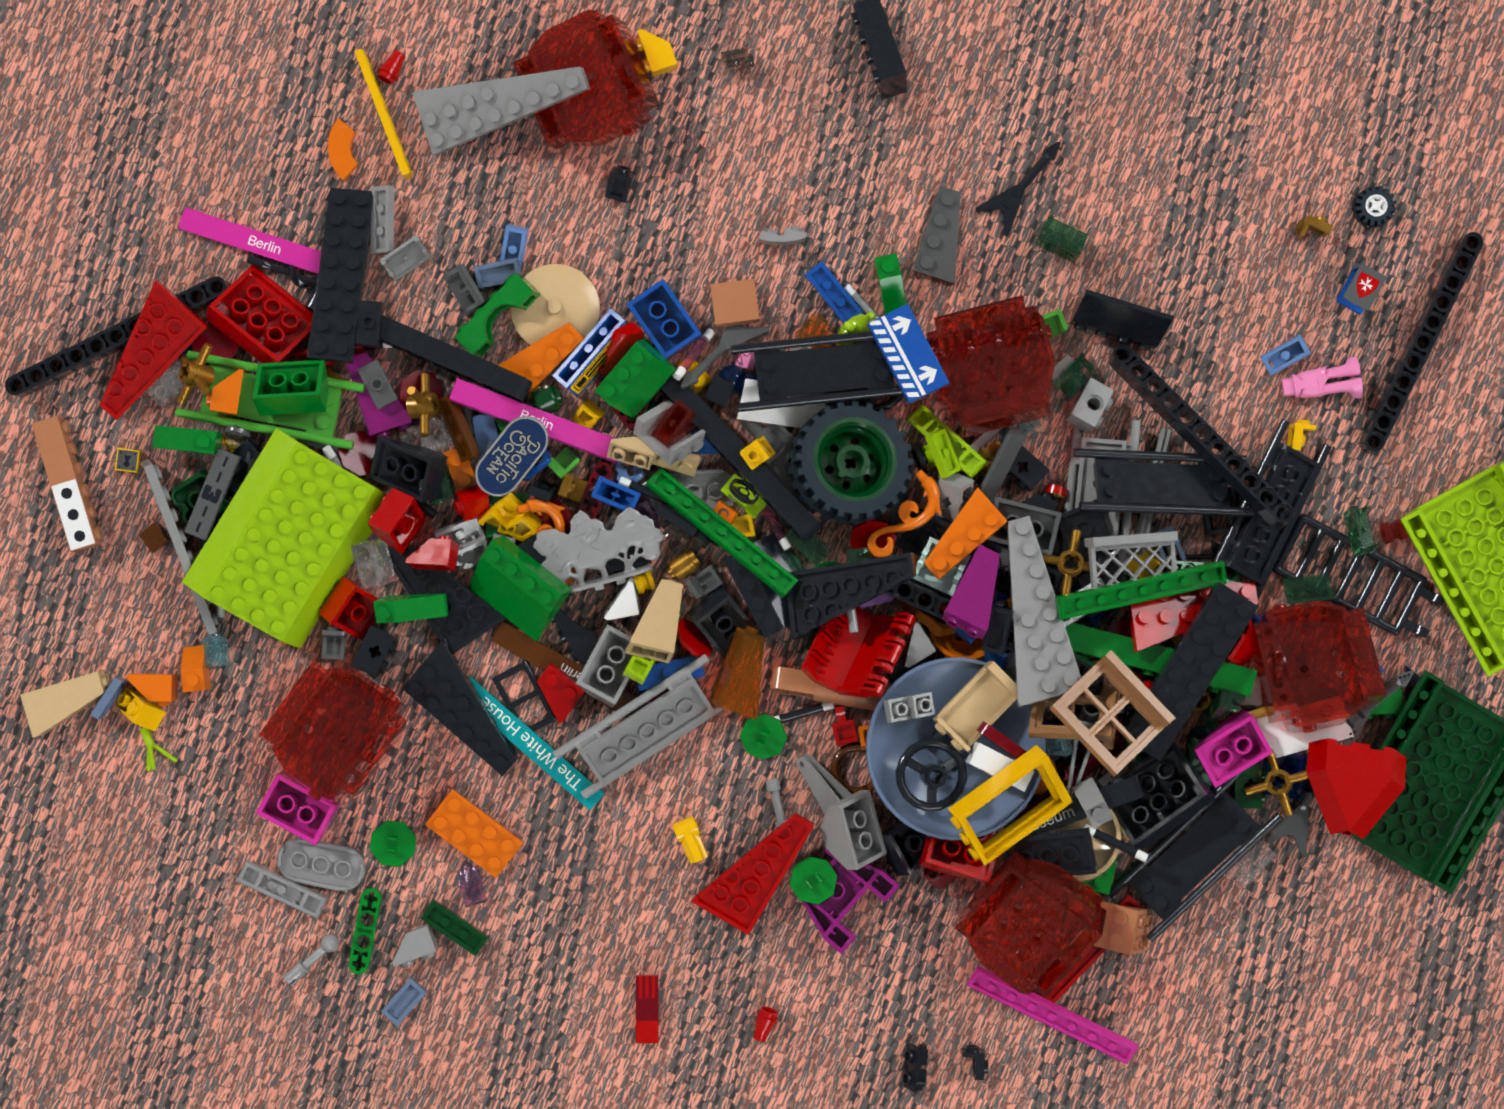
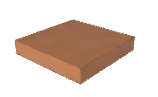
(735, 303)

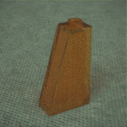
(740, 675)

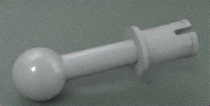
(328, 944)

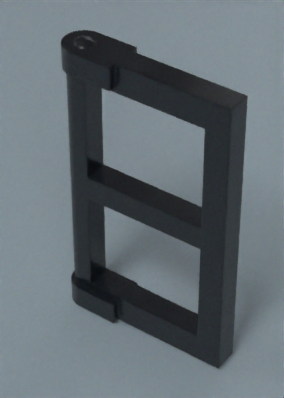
(510, 705)

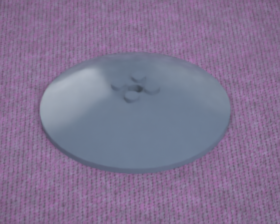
(890, 740)

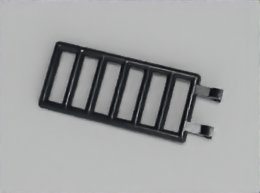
(1382, 560)

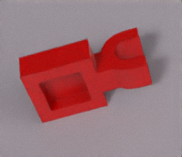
(844, 729)

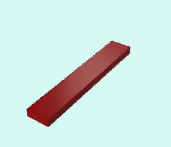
(1087, 960)

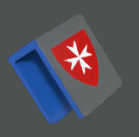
(1361, 288)

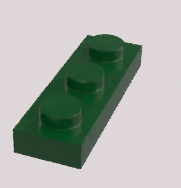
(454, 927)

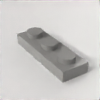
(382, 220)

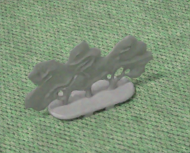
(592, 546)

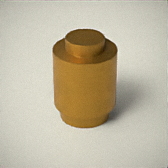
(683, 565)

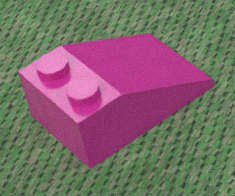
(1232, 748)

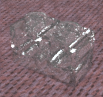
(430, 442)
(373, 563)

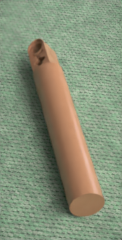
(797, 683)

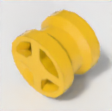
(644, 582)

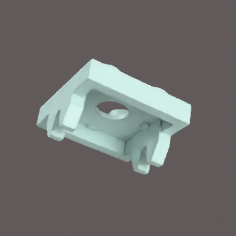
(946, 584)

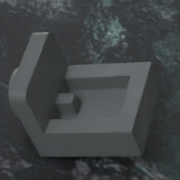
(705, 581)
(333, 644)

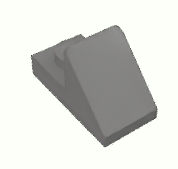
(1092, 802)

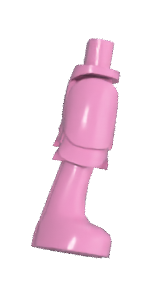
(1312, 382)

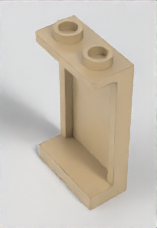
(981, 699)

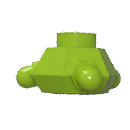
(856, 324)

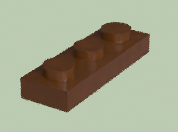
(458, 429)
(935, 624)

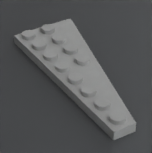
(474, 109)
(178, 538)
(1041, 642)

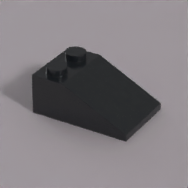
(408, 468)
(718, 619)
(903, 848)

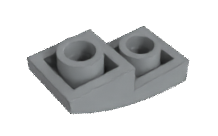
(791, 236)
(909, 707)

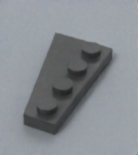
(939, 243)

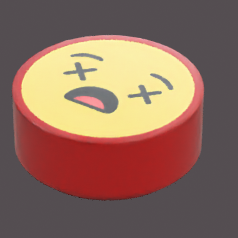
(1056, 491)

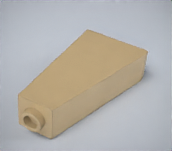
(658, 626)
(59, 702)

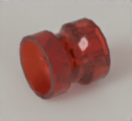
(1392, 531)

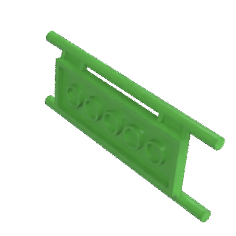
(319, 426)

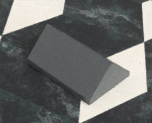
(1043, 520)

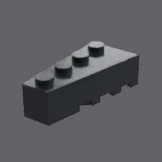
(880, 48)

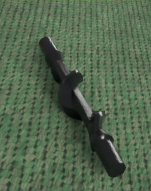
(298, 279)

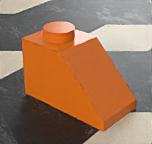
(226, 394)
(193, 670)
(156, 687)

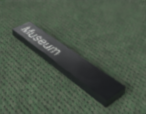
(1113, 794)

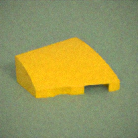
(506, 518)

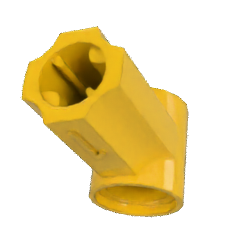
(688, 834)

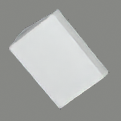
(625, 602)

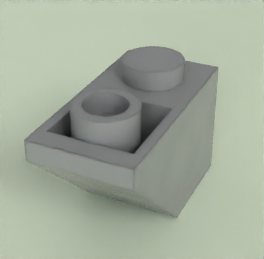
(416, 944)

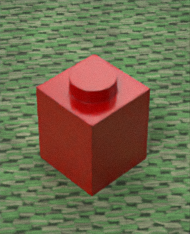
(471, 502)

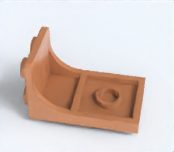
(1125, 929)

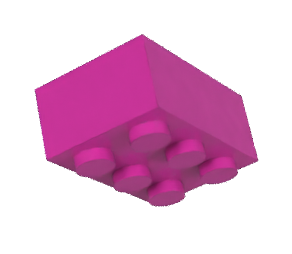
(295, 810)

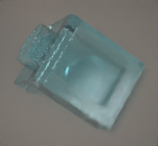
(1059, 746)

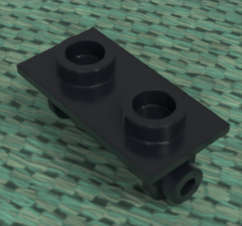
(914, 1077)

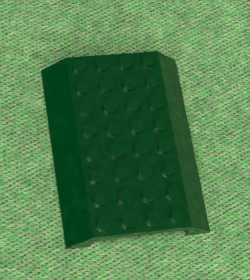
(1449, 783)

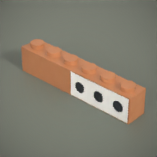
(67, 483)

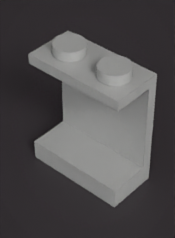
(647, 423)

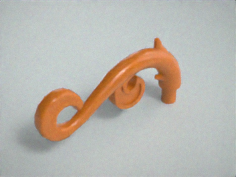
(933, 505)
(553, 511)

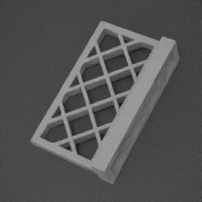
(1130, 541)

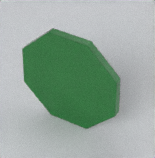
(763, 736)
(393, 843)
(813, 880)

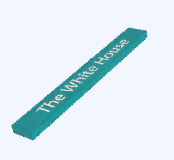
(537, 748)

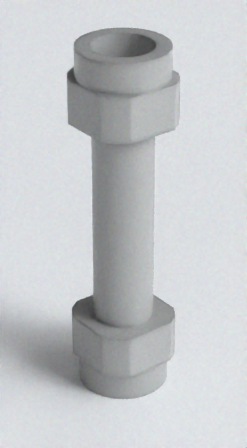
(773, 787)

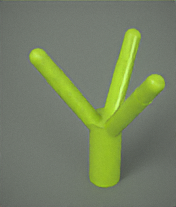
(150, 744)

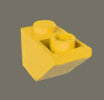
(658, 53)
(140, 710)

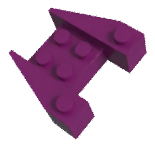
(848, 889)

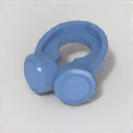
(638, 473)

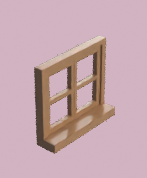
(1133, 691)
(1109, 698)

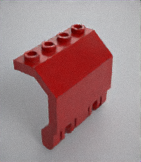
(853, 661)

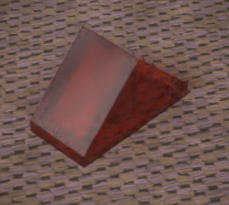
(675, 424)

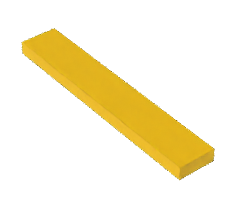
(384, 114)

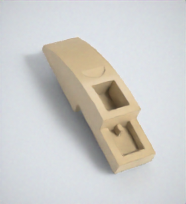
(637, 453)

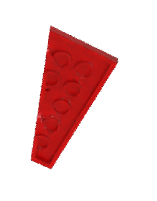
(157, 340)

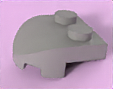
(469, 537)

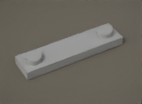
(282, 889)

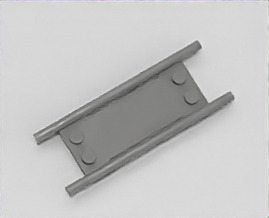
(1086, 483)
(645, 730)

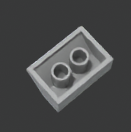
(604, 670)

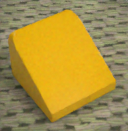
(588, 414)

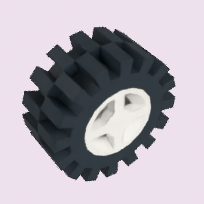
(1379, 200)

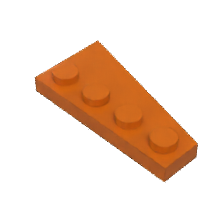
(545, 355)

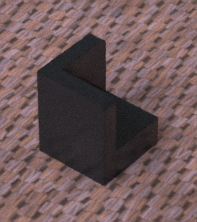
(719, 389)

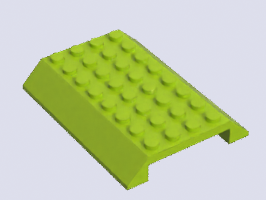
(285, 539)
(1463, 551)

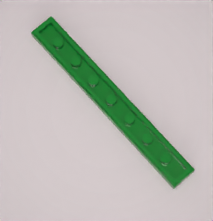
(722, 532)
(1140, 590)

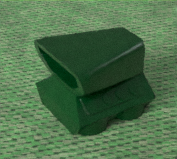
(187, 493)

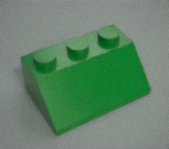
(635, 379)
(291, 387)

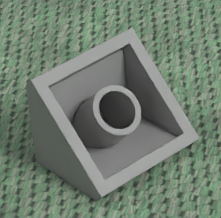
(920, 645)

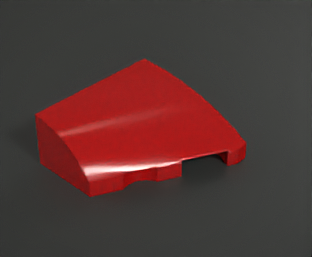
(621, 342)

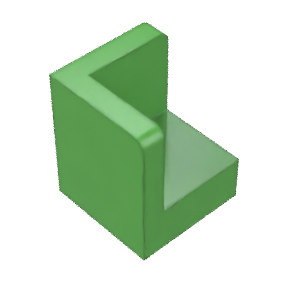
(1056, 322)
(564, 462)

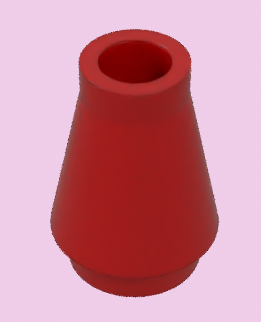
(391, 68)
(765, 1022)

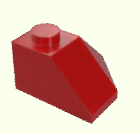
(1244, 648)

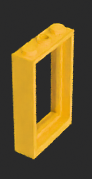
(1025, 824)

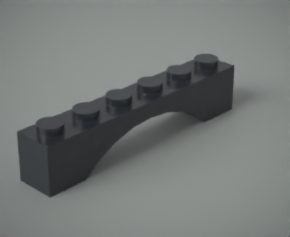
(579, 638)

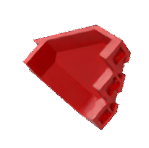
(1354, 783)

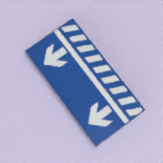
(908, 353)

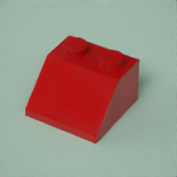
(397, 520)
(350, 608)

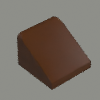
(154, 537)

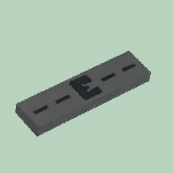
(212, 494)

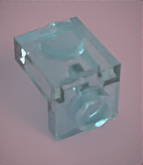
(216, 650)

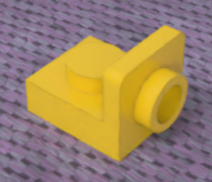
(1296, 438)
(757, 452)

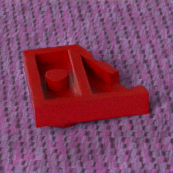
(559, 691)

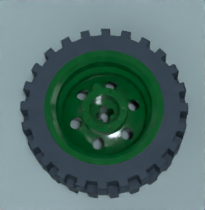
(875, 436)

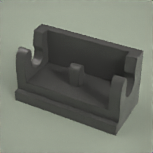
(465, 289)

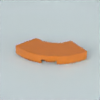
(340, 151)

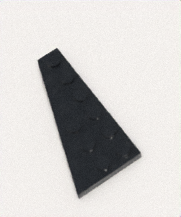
(839, 588)
(467, 612)
(455, 703)

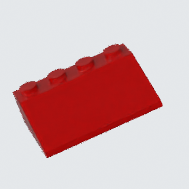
(261, 317)
(954, 859)

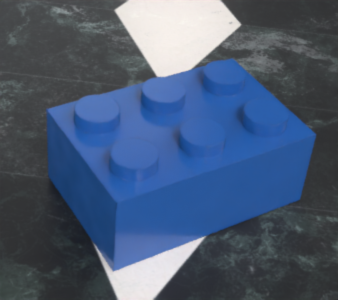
(664, 320)

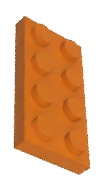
(474, 833)

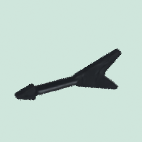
(1009, 200)

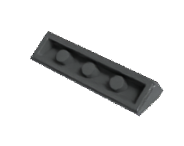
(1002, 463)

